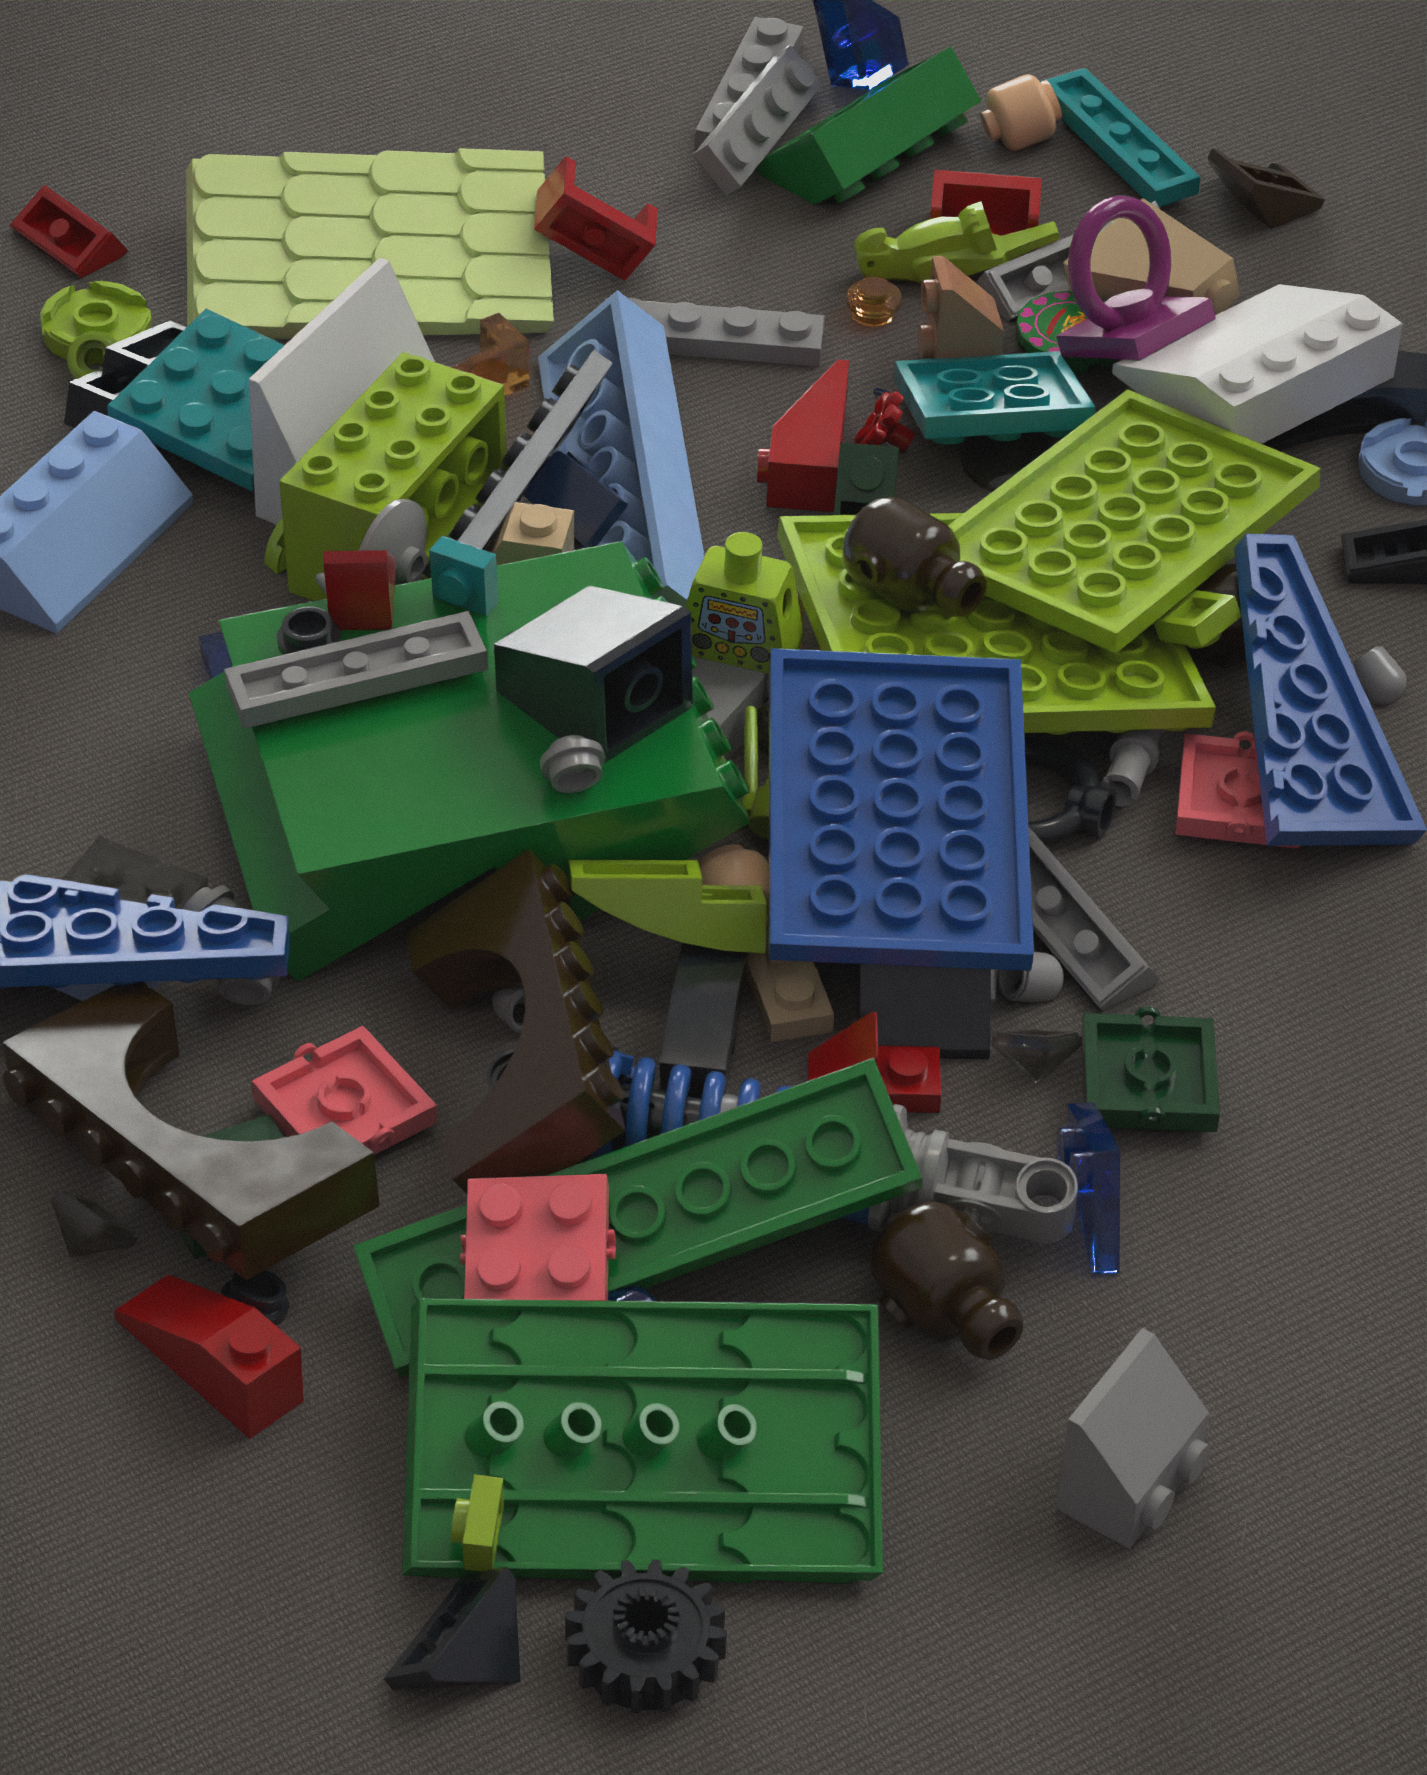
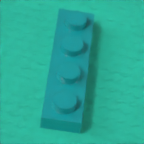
(1123, 139)

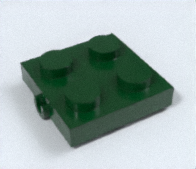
(1151, 1072)

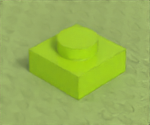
(1198, 619)
(478, 1522)

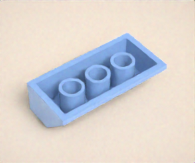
(83, 519)

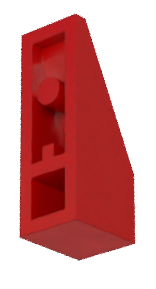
(806, 446)
(219, 1350)

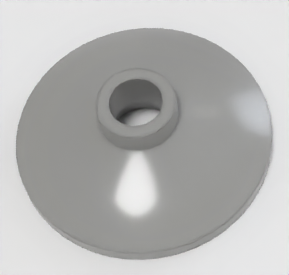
(403, 533)

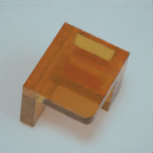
(501, 355)

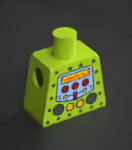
(743, 605)

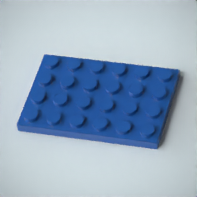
(898, 811)

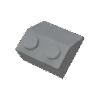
(1132, 1444)

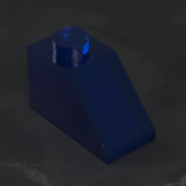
(860, 42)

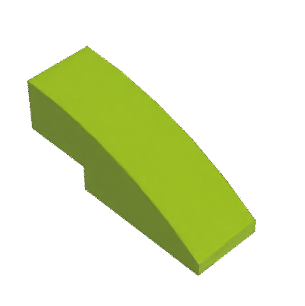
(673, 903)

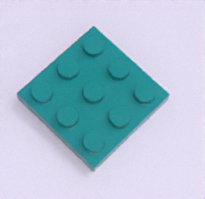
(199, 396)
(993, 396)

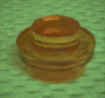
(873, 301)

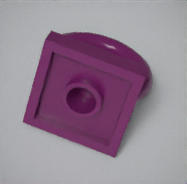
(1136, 320)

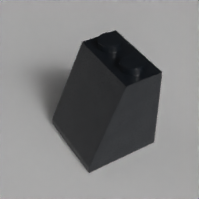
(600, 667)

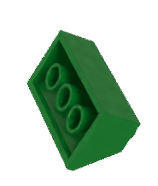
(874, 130)

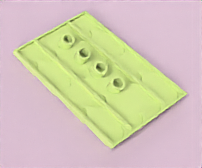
(296, 229)

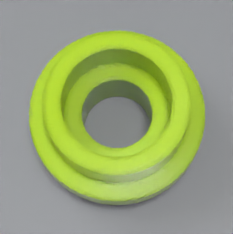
(82, 347)

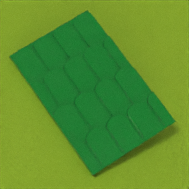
(648, 1435)

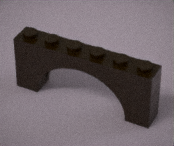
(558, 1086)
(234, 1198)

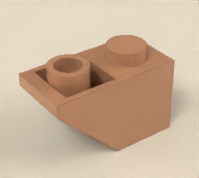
(959, 316)

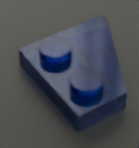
(1095, 1160)

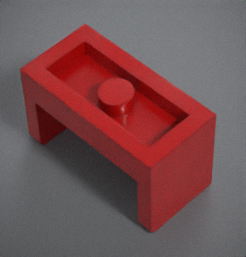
(1008, 201)
(592, 226)

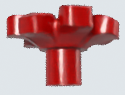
(883, 424)

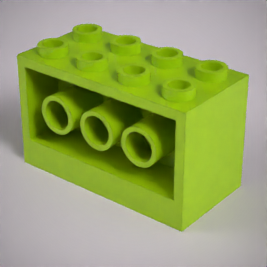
(409, 436)

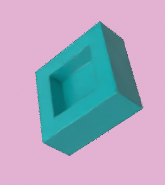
(464, 575)

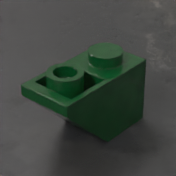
(864, 476)

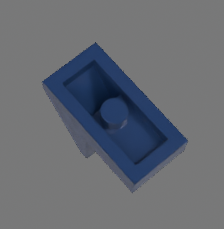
(573, 485)

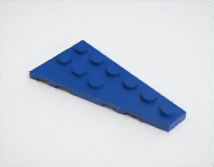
(1315, 733)
(84, 934)

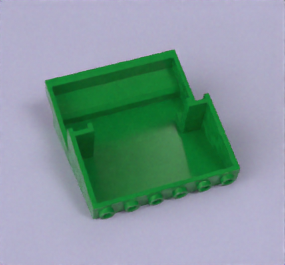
(419, 790)

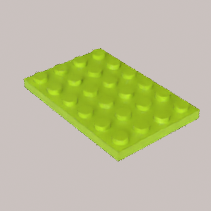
(1126, 518)

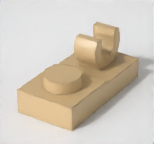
(788, 996)

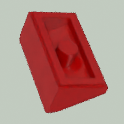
(67, 233)

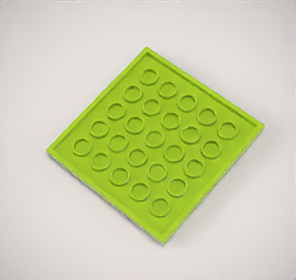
(1064, 677)

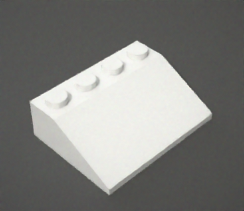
(1272, 361)
(324, 373)

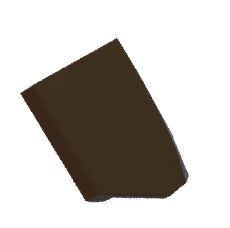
(1269, 192)

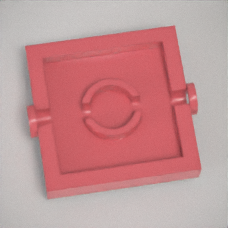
(1220, 790)
(348, 1084)
(538, 1238)

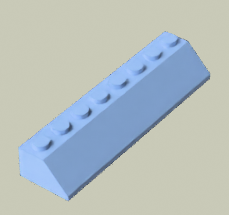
(634, 438)

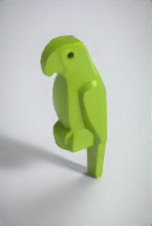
(960, 239)

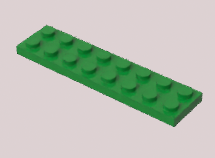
(690, 1193)

